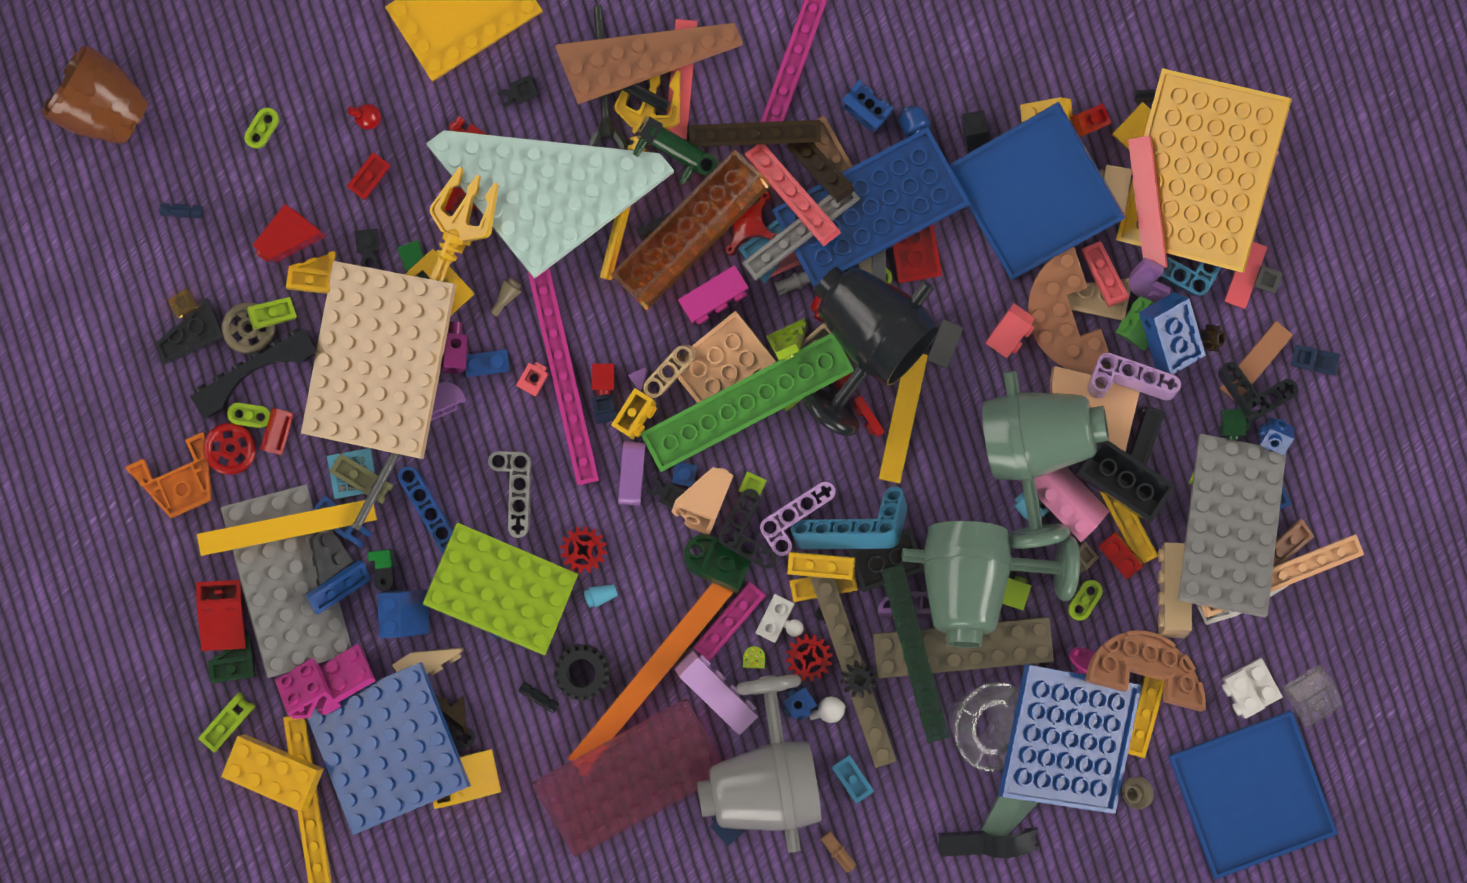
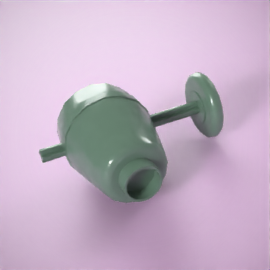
(1036, 436)
(969, 573)

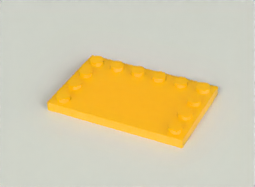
(455, 30)

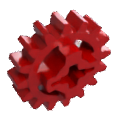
(574, 537)
(819, 660)

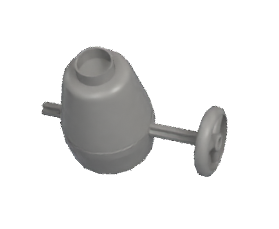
(768, 785)

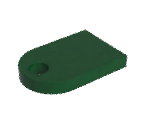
(716, 562)

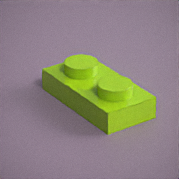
(271, 313)

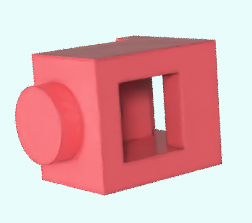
(525, 382)

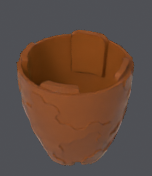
(96, 99)

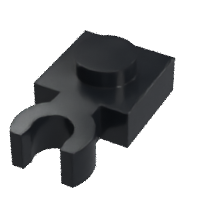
(522, 90)
(367, 243)
(668, 493)

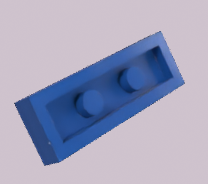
(338, 587)

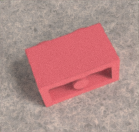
(1010, 331)

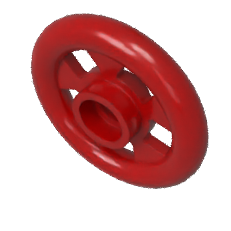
(238, 432)

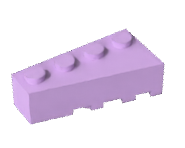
(713, 689)

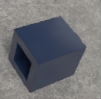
(726, 834)

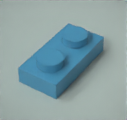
(852, 778)

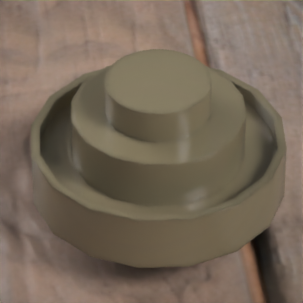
(1137, 792)

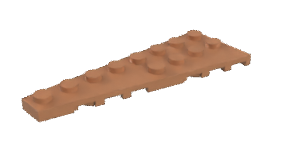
(619, 62)

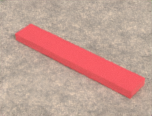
(686, 76)
(793, 194)
(1147, 199)

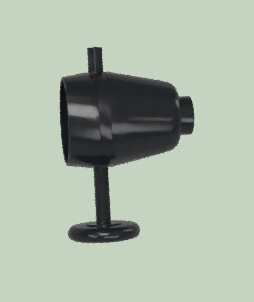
(878, 330)

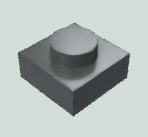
(1268, 279)

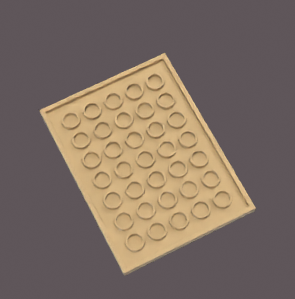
(378, 359)

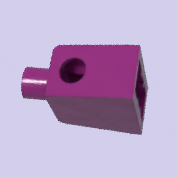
(454, 358)

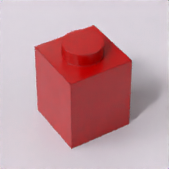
(603, 378)

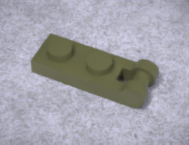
(358, 476)

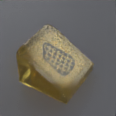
(182, 303)

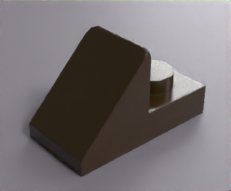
(454, 715)

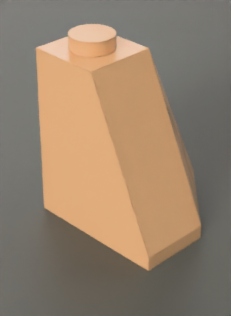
(703, 500)

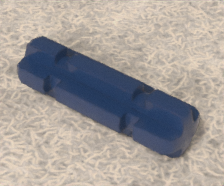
(181, 210)

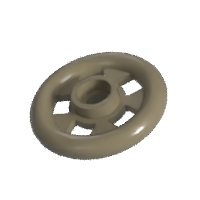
(243, 346)

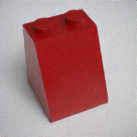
(286, 235)

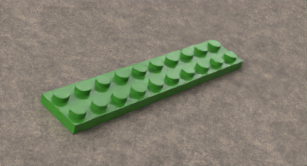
(747, 402)

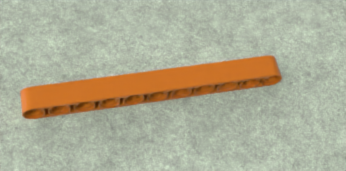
(654, 669)

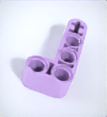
(1135, 381)
(799, 512)

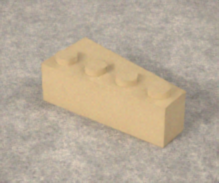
(1174, 615)

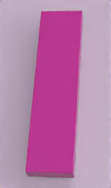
(729, 621)

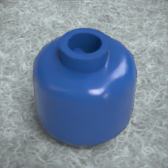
(913, 120)

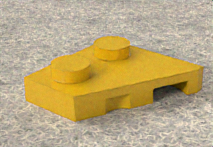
(311, 275)

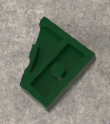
(233, 664)

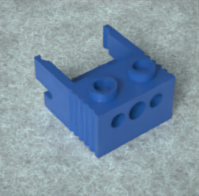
(863, 114)

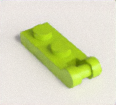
(226, 723)

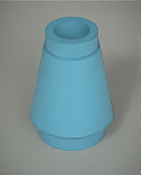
(599, 595)

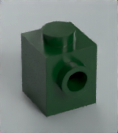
(1233, 424)

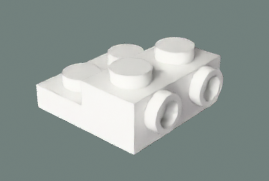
(1251, 688)

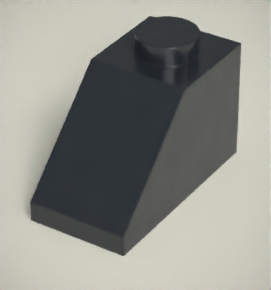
(974, 129)

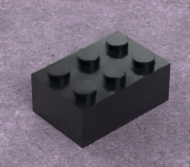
(870, 561)

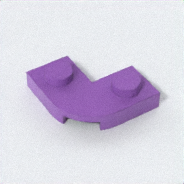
(1144, 283)

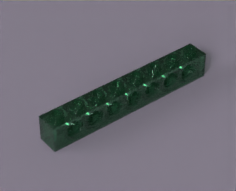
(914, 653)

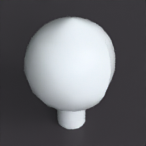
(829, 710)

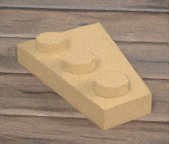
(1092, 302)

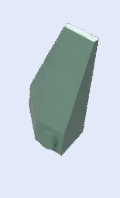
(1006, 815)

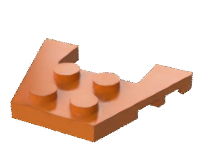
(181, 488)

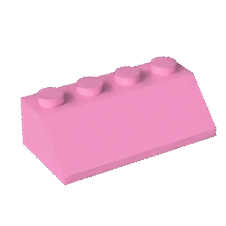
(1070, 502)

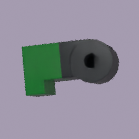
(384, 569)

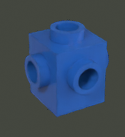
(1276, 435)
(798, 695)

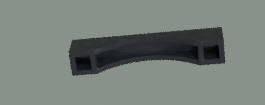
(216, 396)

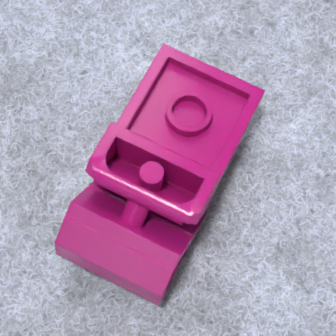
(324, 684)

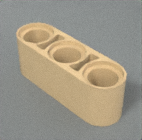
(679, 367)

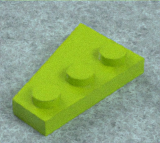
(788, 340)

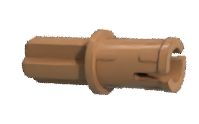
(838, 851)

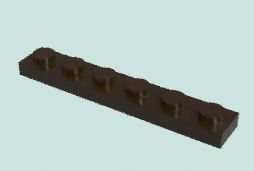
(755, 133)

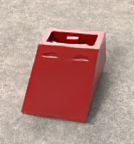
(221, 615)

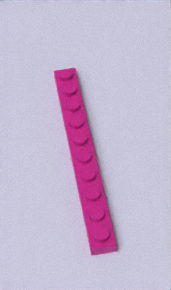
(564, 378)

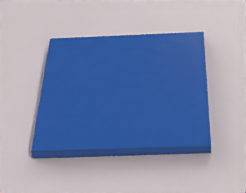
(1036, 191)
(1252, 794)

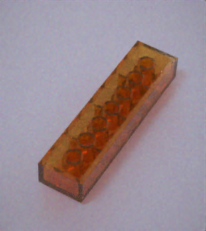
(691, 229)

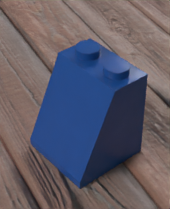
(402, 613)

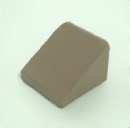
(1087, 556)

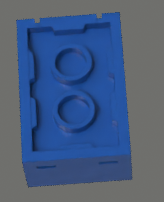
(1172, 333)

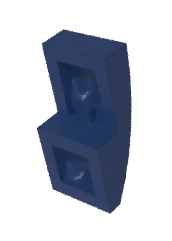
(1315, 360)

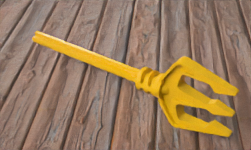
(634, 120)
(457, 227)

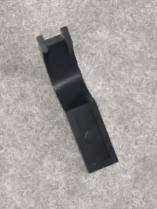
(991, 845)

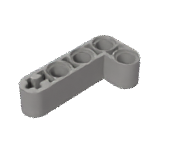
(515, 494)

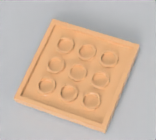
(724, 358)

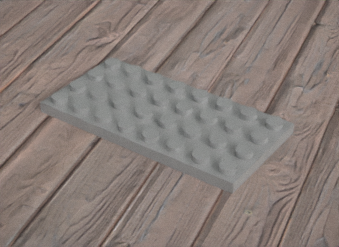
(1232, 526)
(276, 585)

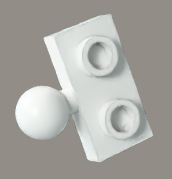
(776, 618)

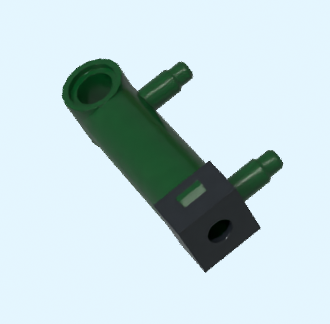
(654, 133)

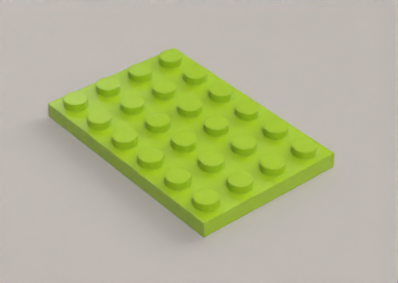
(500, 589)

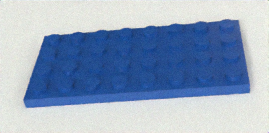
(898, 195)

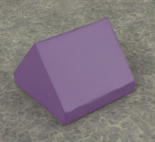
(639, 378)

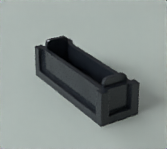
(1147, 434)

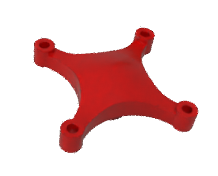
(750, 225)

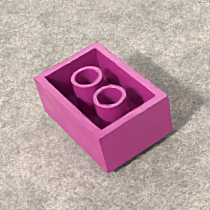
(714, 295)

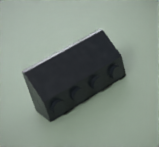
(1126, 480)

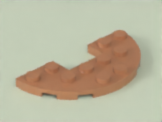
(1054, 320)
(1148, 656)

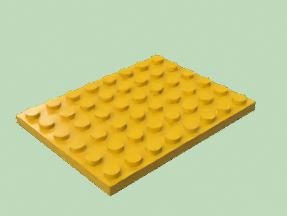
(1211, 166)

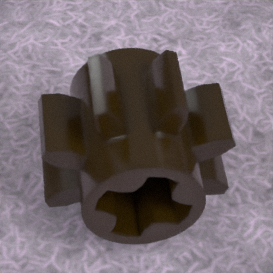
(1212, 337)

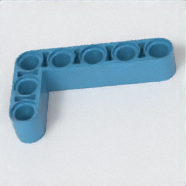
(1189, 277)
(856, 533)

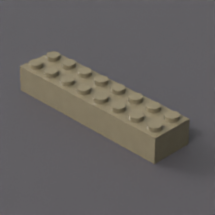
(1009, 645)

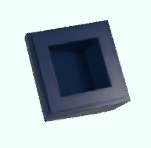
(604, 408)

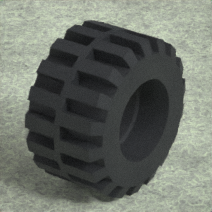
(563, 678)

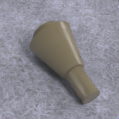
(509, 290)

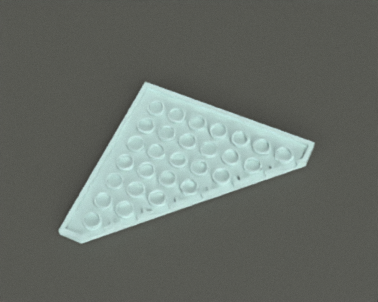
(547, 190)

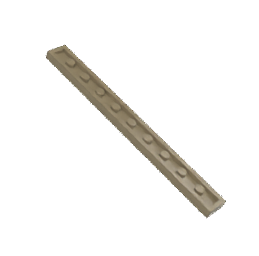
(847, 653)

